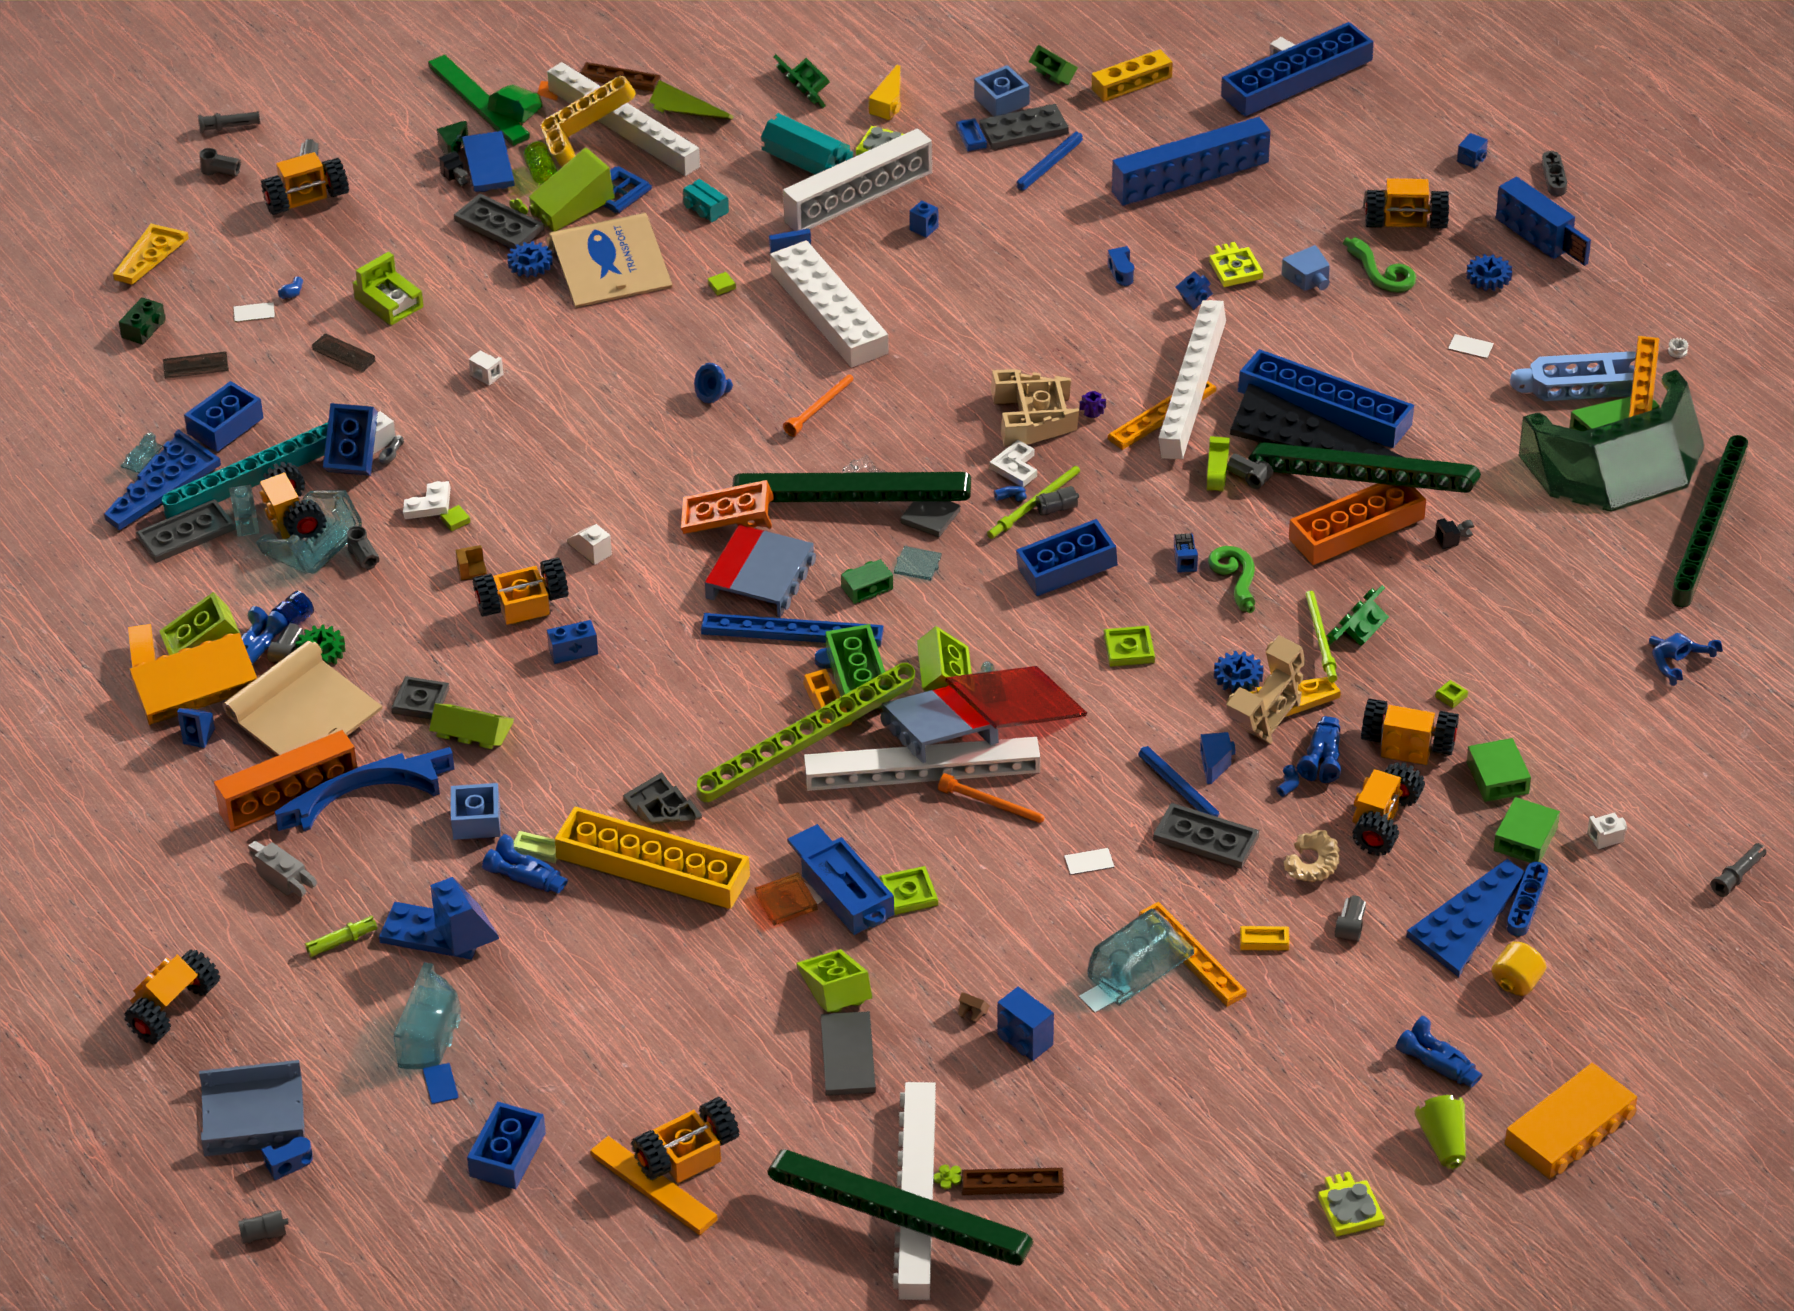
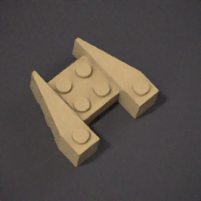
(1040, 406)
(1266, 709)

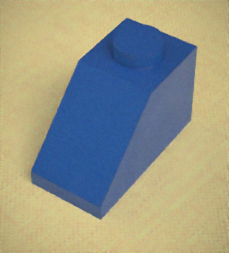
(195, 726)
(1216, 754)

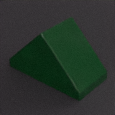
(451, 137)

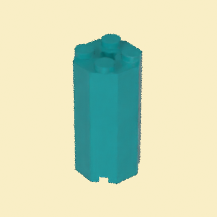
(803, 145)

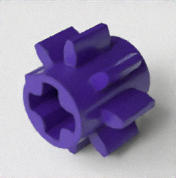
(1092, 404)

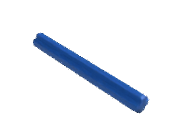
(1049, 160)
(1177, 781)

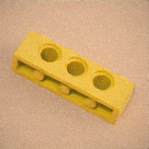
(1132, 75)

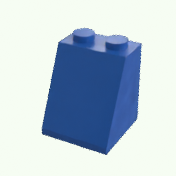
(460, 917)

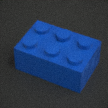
(223, 416)
(350, 439)
(506, 1145)

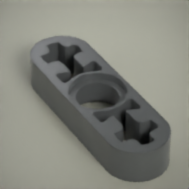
(1550, 178)

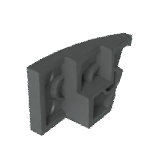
(660, 802)

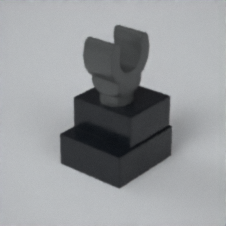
(453, 168)
(1449, 534)

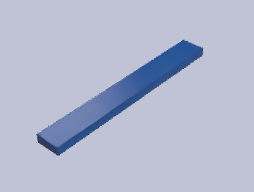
(776, 628)

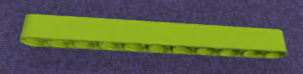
(800, 741)

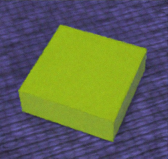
(721, 283)
(455, 518)
(1451, 694)

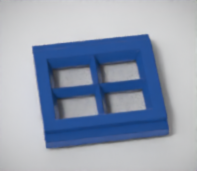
(626, 189)

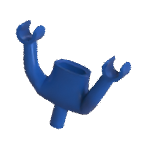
(1678, 647)

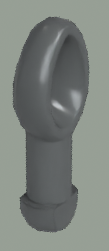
(389, 454)

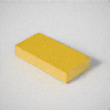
(1264, 938)

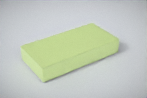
(536, 846)

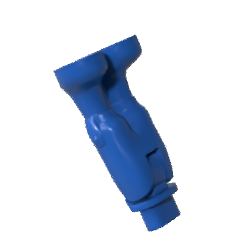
(271, 625)
(1322, 745)
(525, 868)
(1440, 1057)

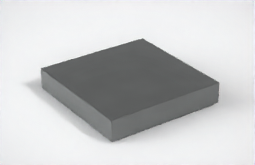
(930, 516)
(418, 697)

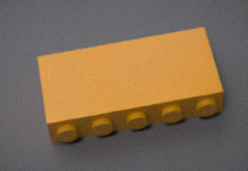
(192, 677)
(1571, 1121)

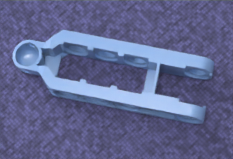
(1612, 371)

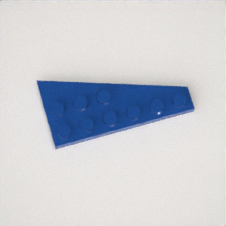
(177, 465)

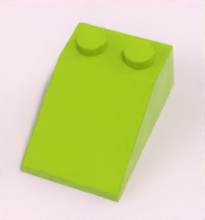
(203, 622)
(836, 980)

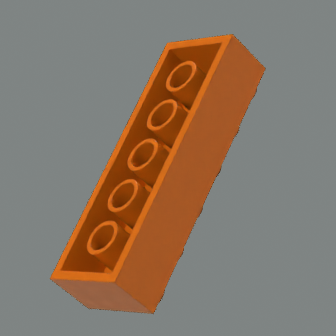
(1355, 520)
(275, 782)

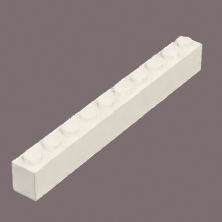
(629, 122)
(1192, 380)
(900, 766)
(916, 1178)

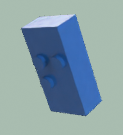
(1066, 557)

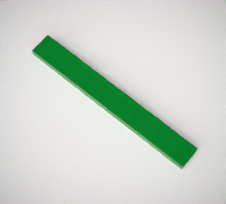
(477, 99)

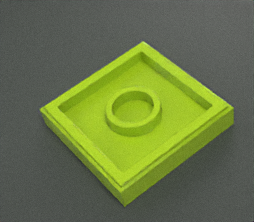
(1129, 646)
(910, 889)

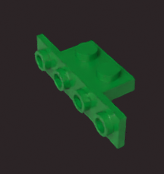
(807, 77)
(1363, 622)

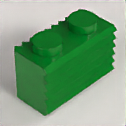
(867, 581)

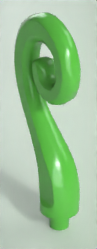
(1364, 253)
(1242, 595)

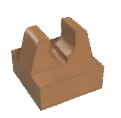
(970, 1002)

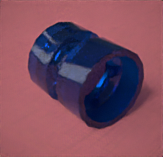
(295, 608)

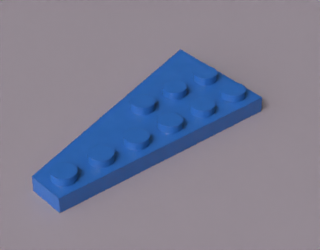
(1464, 921)

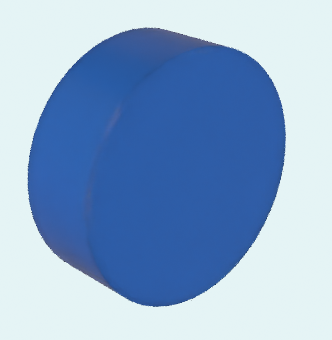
(822, 659)

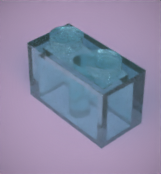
(244, 510)

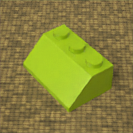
(941, 658)
(469, 725)

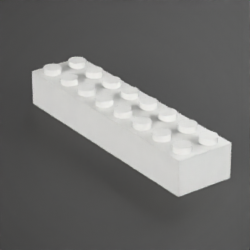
(857, 181)
(829, 304)

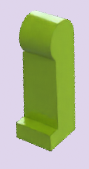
(1217, 463)

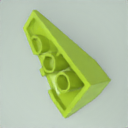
(677, 101)

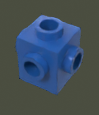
(1194, 289)

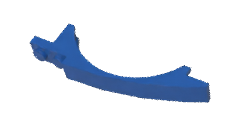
(413, 772)

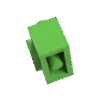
(1052, 64)

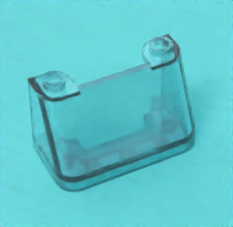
(312, 555)

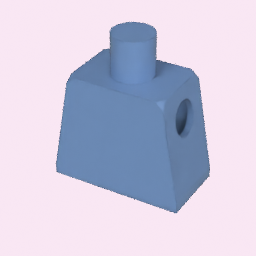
(1307, 269)

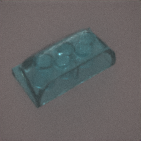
(1137, 956)
(427, 1021)

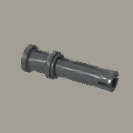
(220, 121)
(1733, 875)

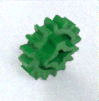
(330, 642)

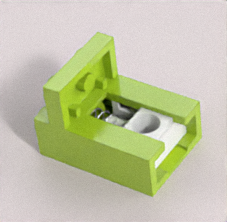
(386, 291)

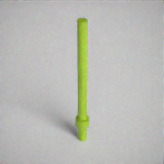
(1007, 522)
(1328, 661)

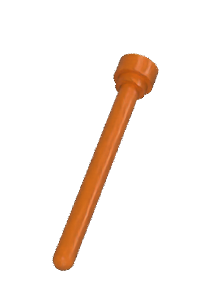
(794, 425)
(949, 784)

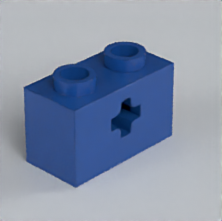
(572, 641)

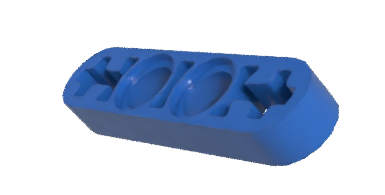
(1526, 898)

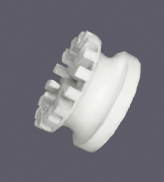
(1678, 348)

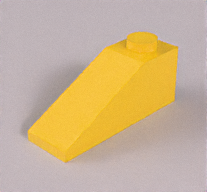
(886, 98)

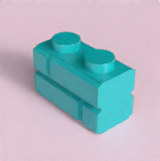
(705, 200)

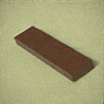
(604, 74)
(1012, 1181)

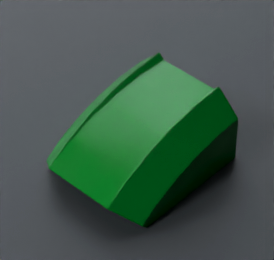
(515, 103)

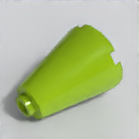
(1444, 1127)

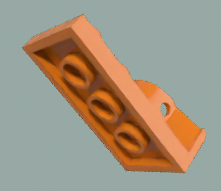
(728, 507)

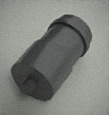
(1059, 500)
(261, 1227)

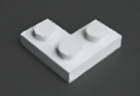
(1013, 465)
(433, 504)

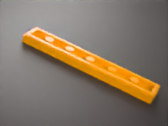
(1644, 375)
(1147, 422)
(1204, 965)
(659, 1190)

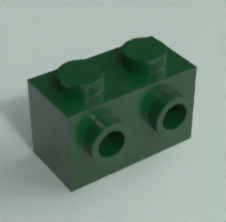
(142, 320)

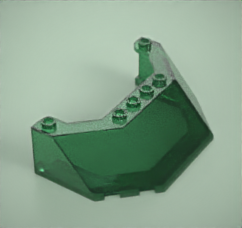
(1621, 459)

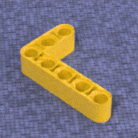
(583, 113)

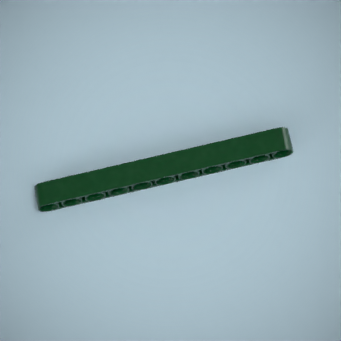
(1367, 467)
(863, 486)
(1709, 521)
(900, 1207)

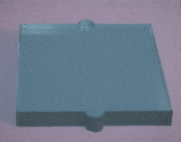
(917, 563)

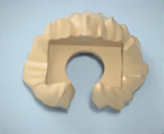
(1327, 860)

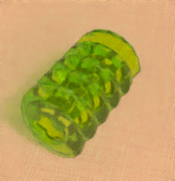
(539, 162)

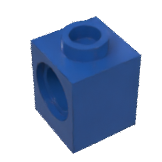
(923, 219)

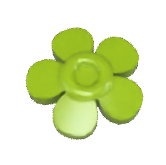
(518, 206)
(947, 1176)

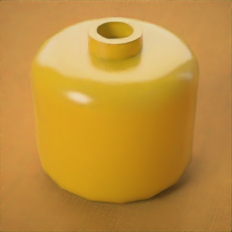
(1518, 968)

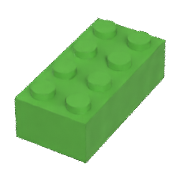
(854, 658)

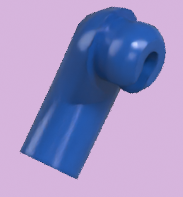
(291, 290)
(1009, 491)
(1291, 781)

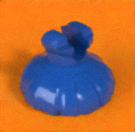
(711, 383)

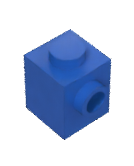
(1472, 150)

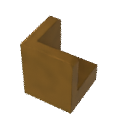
(470, 562)

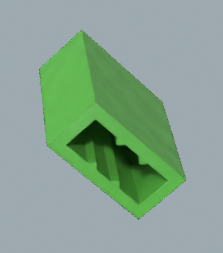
(1498, 769)
(1526, 830)

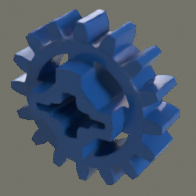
(529, 259)
(1489, 272)
(1238, 671)

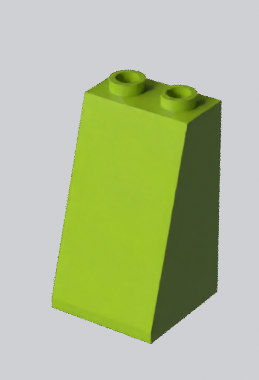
(572, 191)

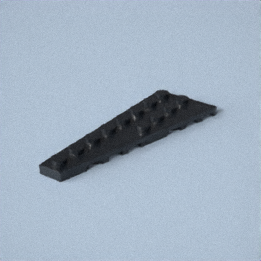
(1277, 421)

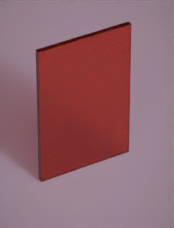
(1016, 697)

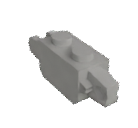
(281, 869)

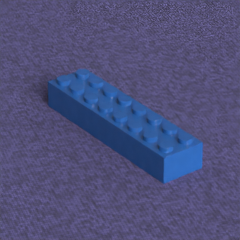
(1297, 68)
(1190, 161)
(1330, 397)

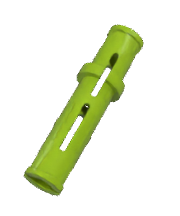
(336, 938)

